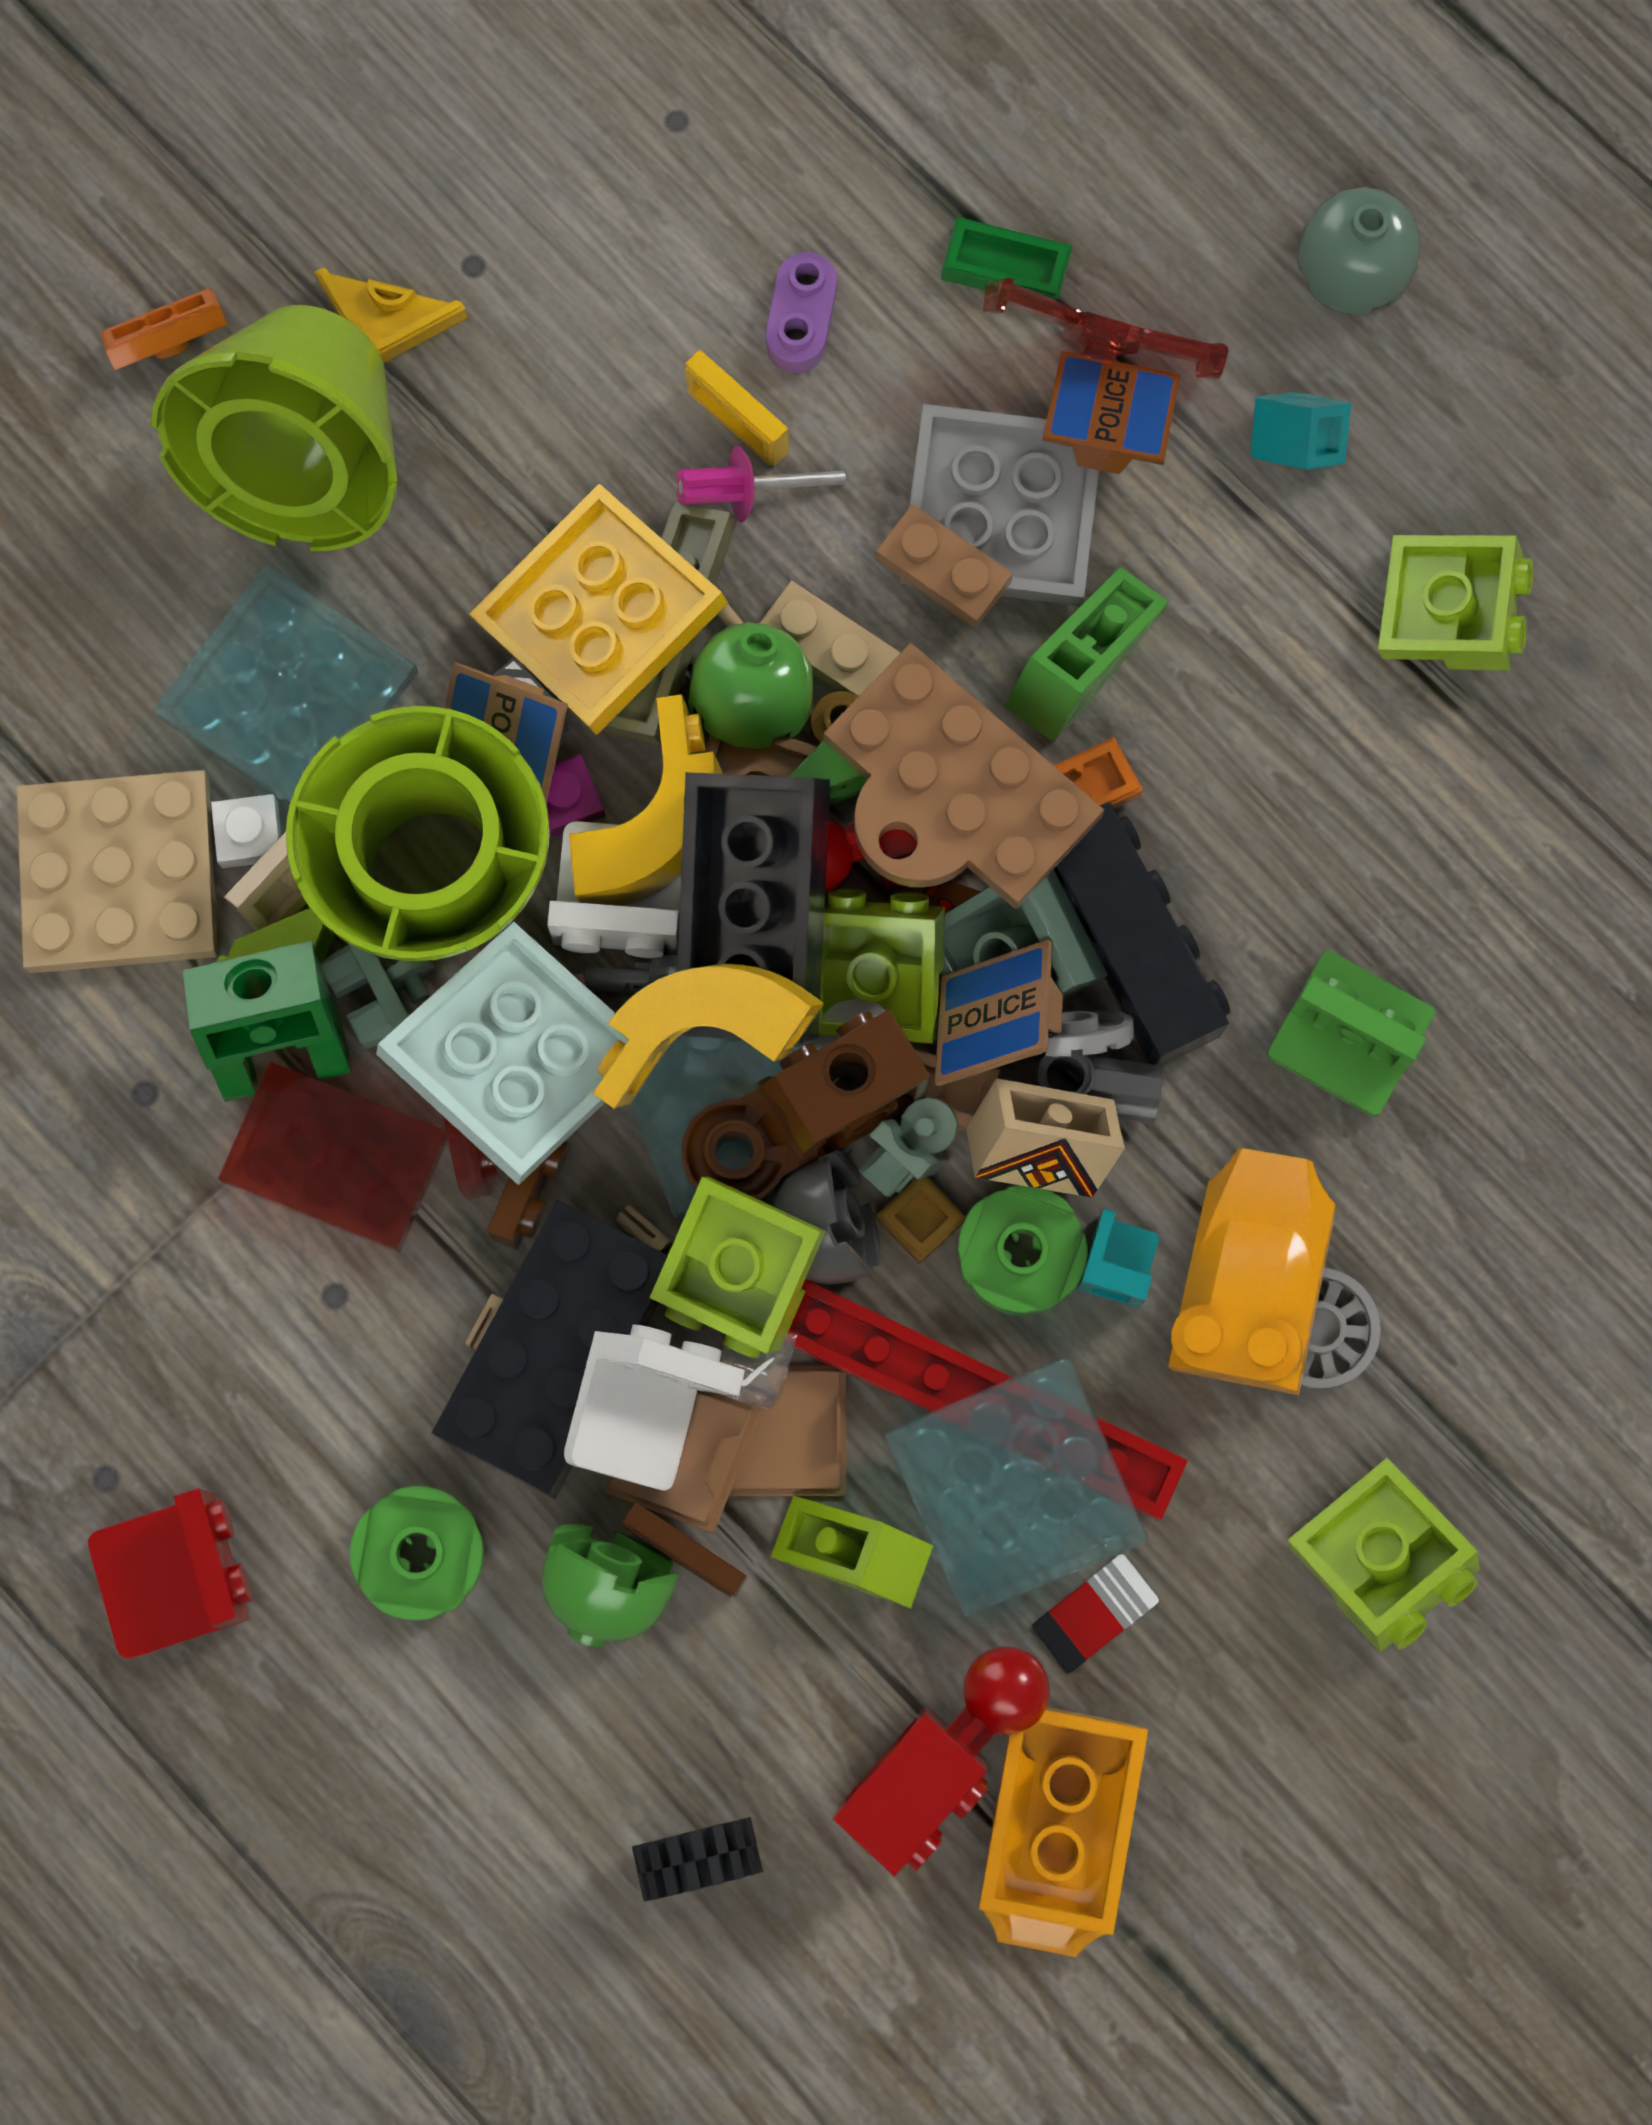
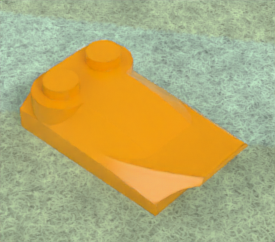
(1255, 1273)
(1062, 1831)

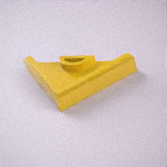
(389, 313)

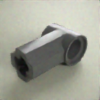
(1130, 1084)

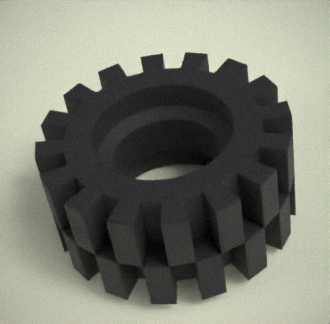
(697, 1859)

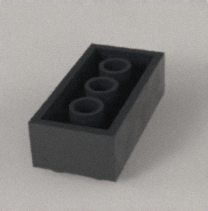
(754, 878)
(531, 1362)

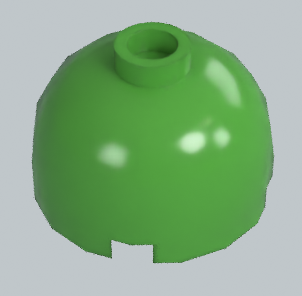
(751, 685)
(604, 1586)

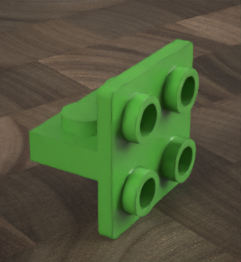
(1351, 1033)

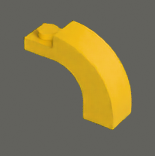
(646, 852)
(738, 998)

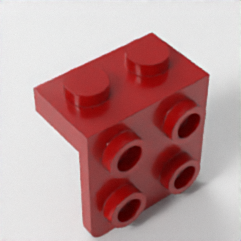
(170, 1575)

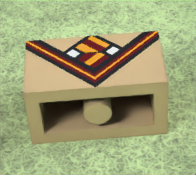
(1044, 1138)

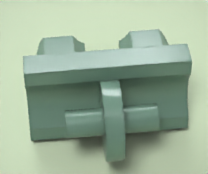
(354, 968)
(911, 1145)

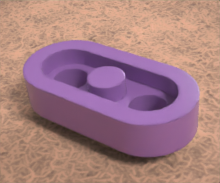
(801, 308)

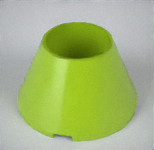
(284, 430)
(406, 768)

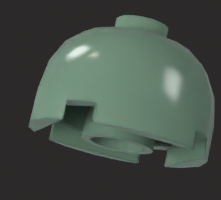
(1359, 250)

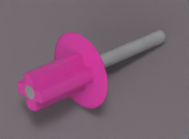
(738, 483)

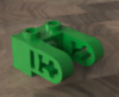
(260, 1007)

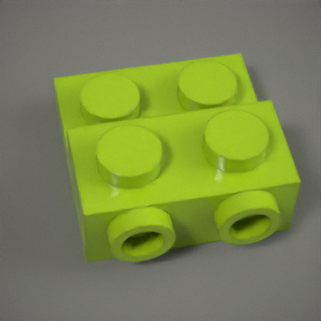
(1456, 600)
(884, 957)
(737, 1268)
(1387, 1557)

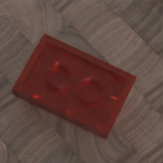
(334, 1157)

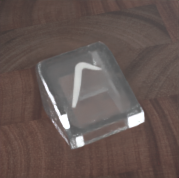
(762, 1375)

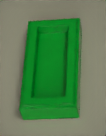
(992, 253)

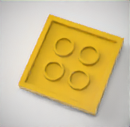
(598, 608)

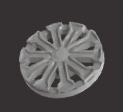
(1090, 1032)
(1331, 1330)

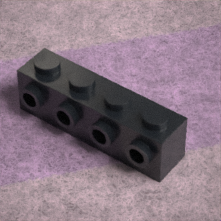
(1139, 944)

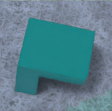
(1300, 430)
(1119, 1261)

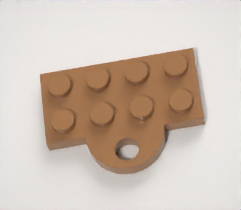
(955, 784)

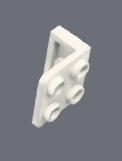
(640, 928)
(640, 1404)

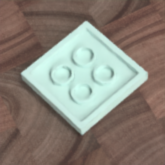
(507, 1052)

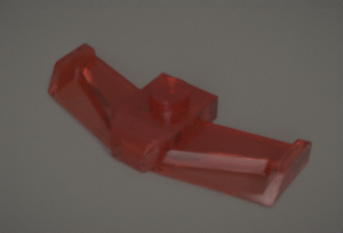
(1102, 336)

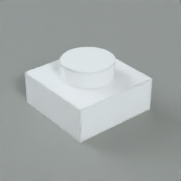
(245, 829)

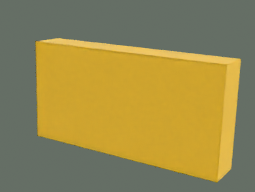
(736, 409)

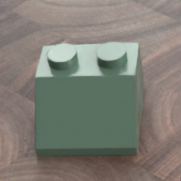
(1004, 929)

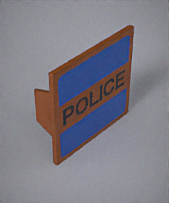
(1111, 412)

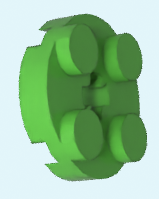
(1055, 1234)
(387, 1577)

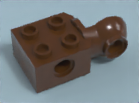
(802, 1110)

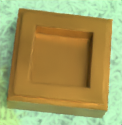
(920, 1218)

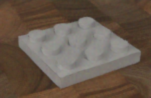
(1009, 497)

